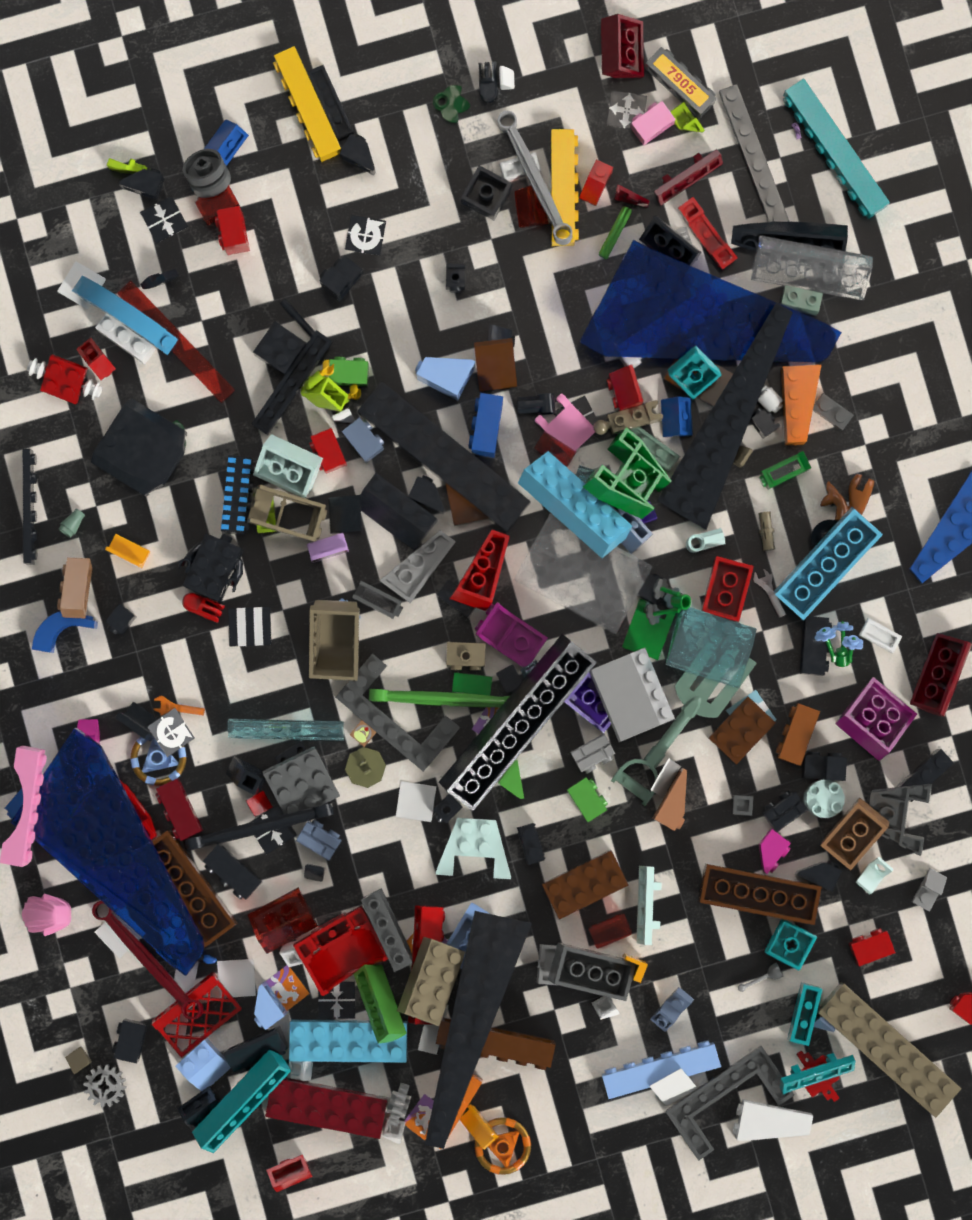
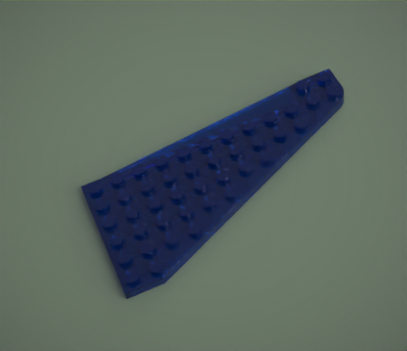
(669, 307)
(102, 842)

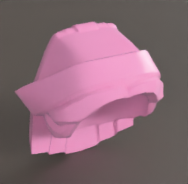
(46, 914)

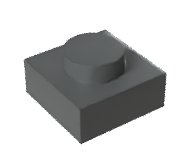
(742, 805)

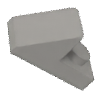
(929, 889)

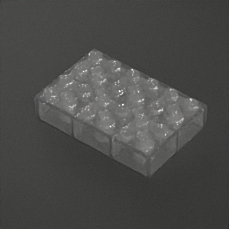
(581, 580)

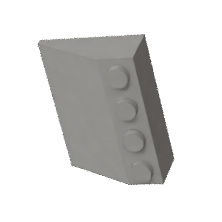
(631, 694)

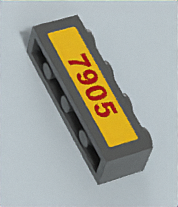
(680, 82)

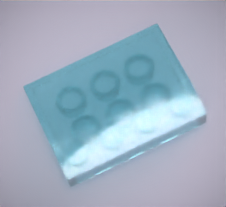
(710, 646)

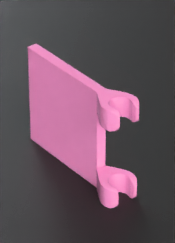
(568, 425)

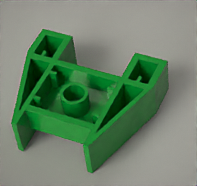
(634, 479)

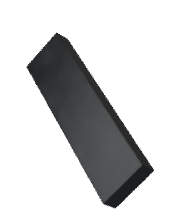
(330, 102)

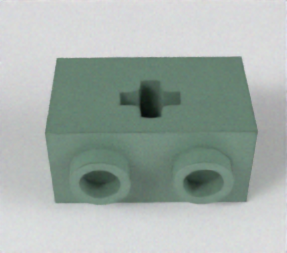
(801, 300)

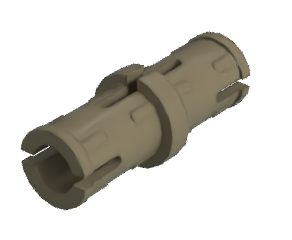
(766, 531)

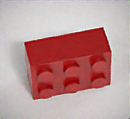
(727, 588)

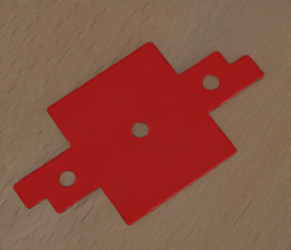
(823, 1086)

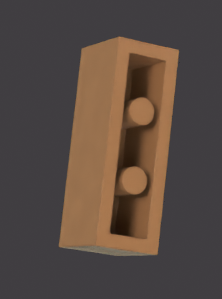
(75, 587)

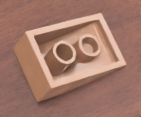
(673, 804)

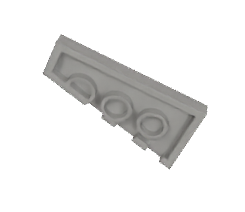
(417, 568)

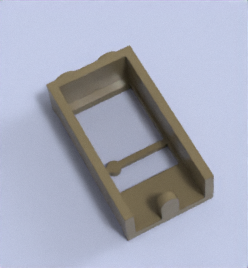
(262, 503)

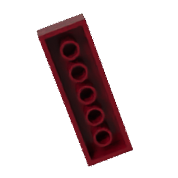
(328, 1107)

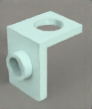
(873, 875)

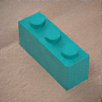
(804, 1014)

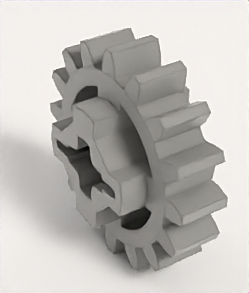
(113, 1086)
(398, 1104)

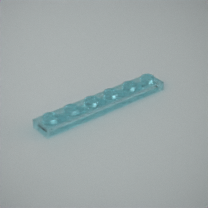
(285, 729)

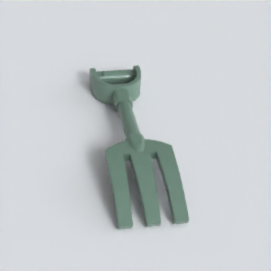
(693, 703)

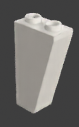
(769, 1121)

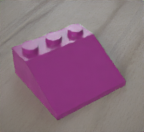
(876, 719)

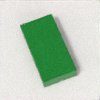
(472, 684)

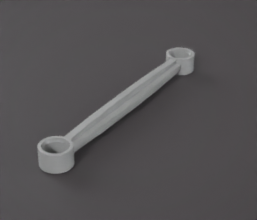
(534, 177)

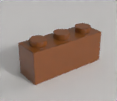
(797, 734)

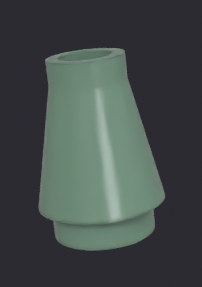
(71, 524)

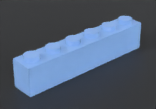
(642, 1075)

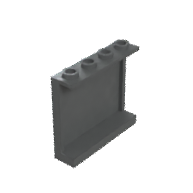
(387, 929)

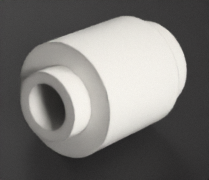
(770, 399)

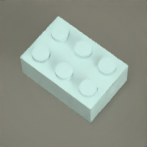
(287, 466)

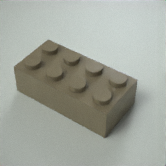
(431, 981)

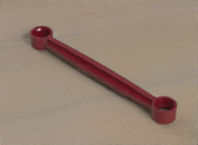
(148, 961)

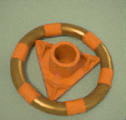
(504, 1147)

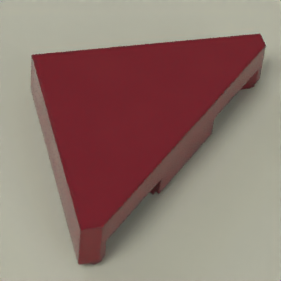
(627, 196)

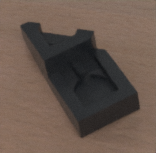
(159, 279)

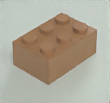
(855, 833)

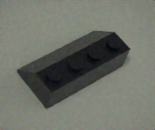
(396, 512)

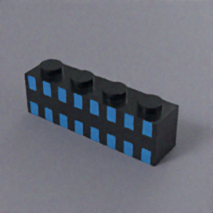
(237, 494)

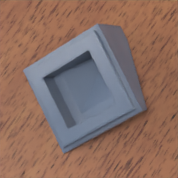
(823, 1024)

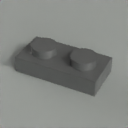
(832, 412)

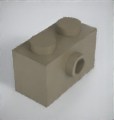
(465, 655)

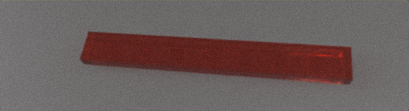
(183, 348)

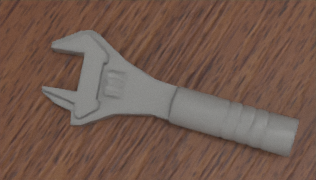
(766, 584)

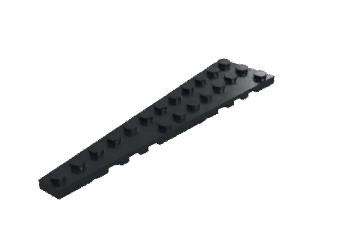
(485, 974)

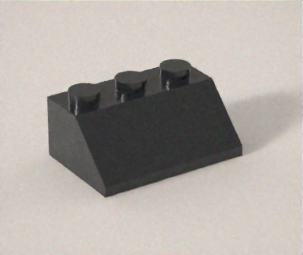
(666, 240)
(252, 1050)

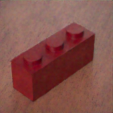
(178, 809)

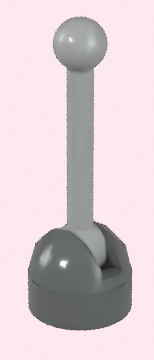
(773, 972)

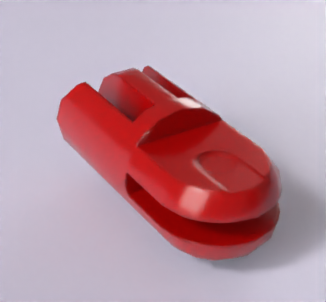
(200, 605)

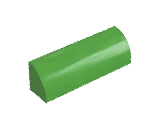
(379, 1003)

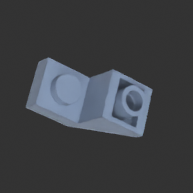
(671, 1009)

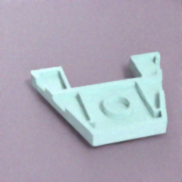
(475, 839)

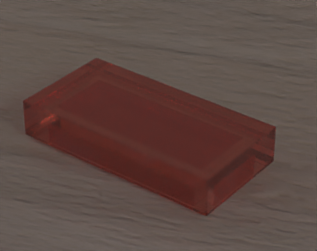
(556, 448)

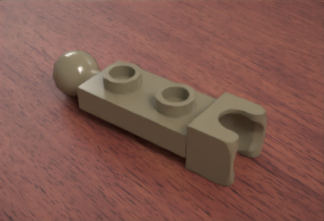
(629, 418)

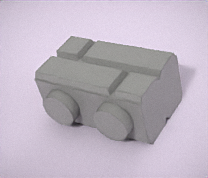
(593, 753)

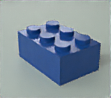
(486, 425)

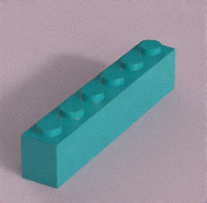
(241, 1101)

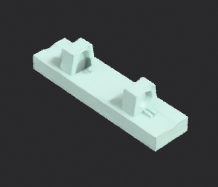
(645, 905)

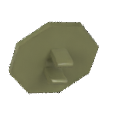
(365, 767)

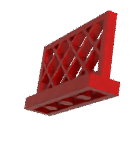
(195, 993)

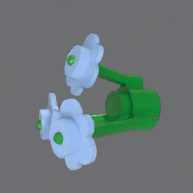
(842, 656)

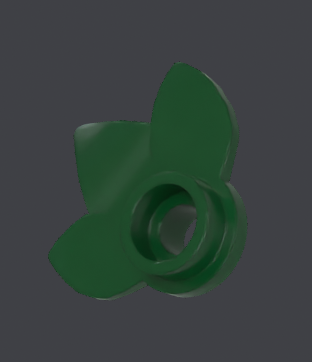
(454, 103)

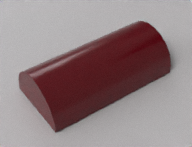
(940, 674)

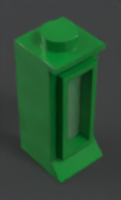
(784, 470)

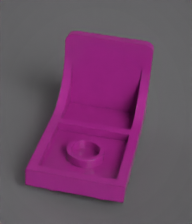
(510, 635)

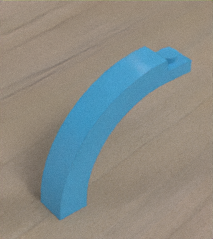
(125, 313)

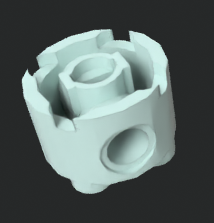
(824, 798)

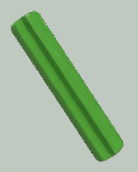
(615, 232)

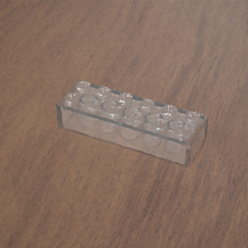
(811, 268)

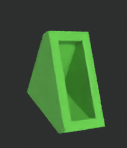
(512, 781)

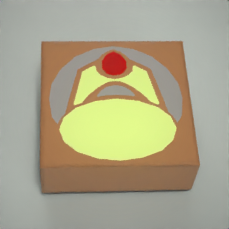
(363, 733)

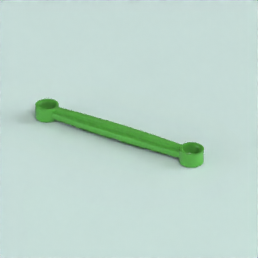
(437, 698)

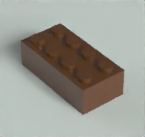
(585, 884)

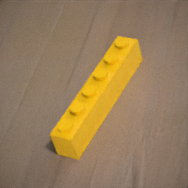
(308, 105)
(564, 180)

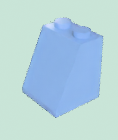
(445, 374)

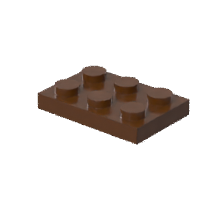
(742, 730)

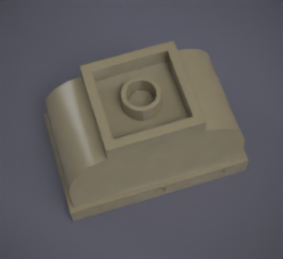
(334, 640)

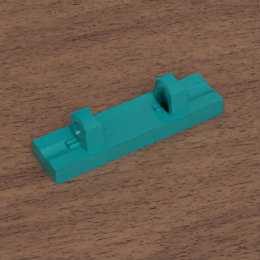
(831, 1069)

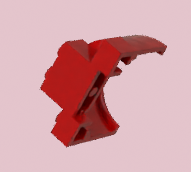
(341, 949)

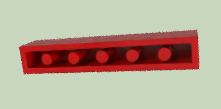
(428, 924)

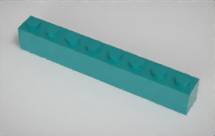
(835, 148)

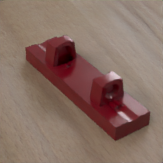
(688, 177)

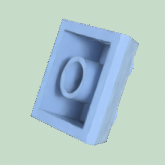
(268, 1007)
(203, 1065)

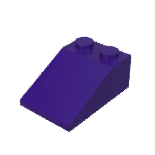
(588, 704)

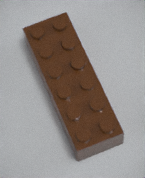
(759, 894)
(201, 900)
(510, 1046)

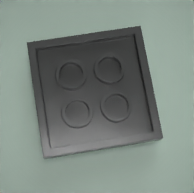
(301, 782)

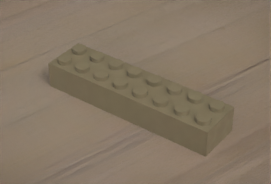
(888, 1049)

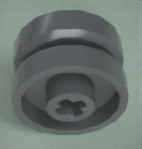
(206, 173)

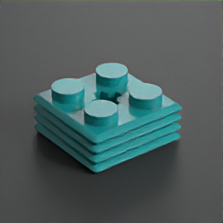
(693, 383)
(794, 956)

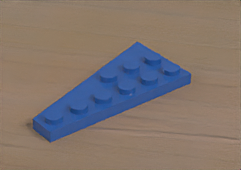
(949, 537)

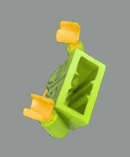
(325, 393)

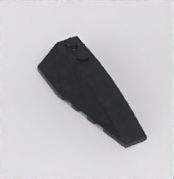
(810, 233)

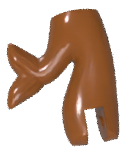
(857, 498)

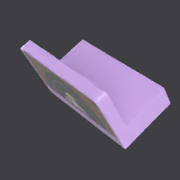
(327, 547)

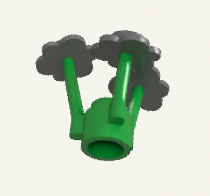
(673, 600)

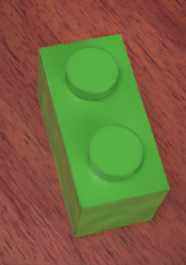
(350, 371)
(587, 799)

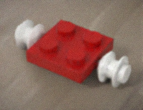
(64, 379)

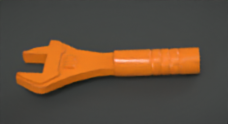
(167, 706)

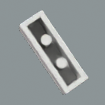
(125, 338)

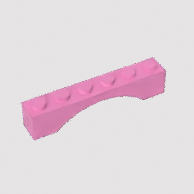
(29, 767)

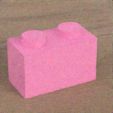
(652, 123)

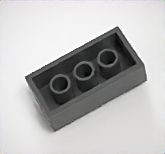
(591, 971)

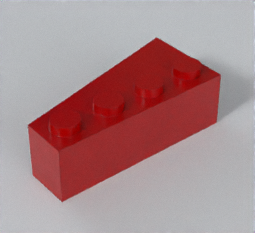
(482, 575)

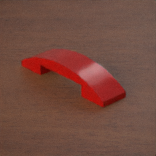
(706, 233)

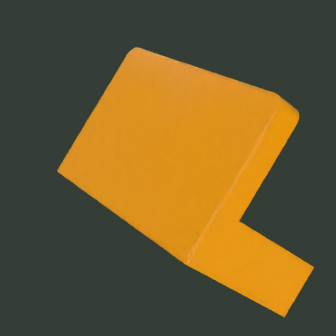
(128, 551)
(639, 969)
(478, 1127)

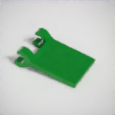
(644, 635)

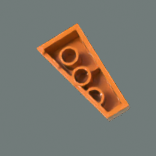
(799, 394)

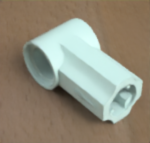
(707, 540)

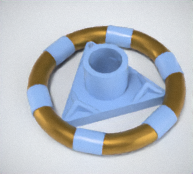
(156, 760)

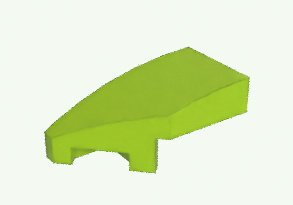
(685, 120)
(131, 168)

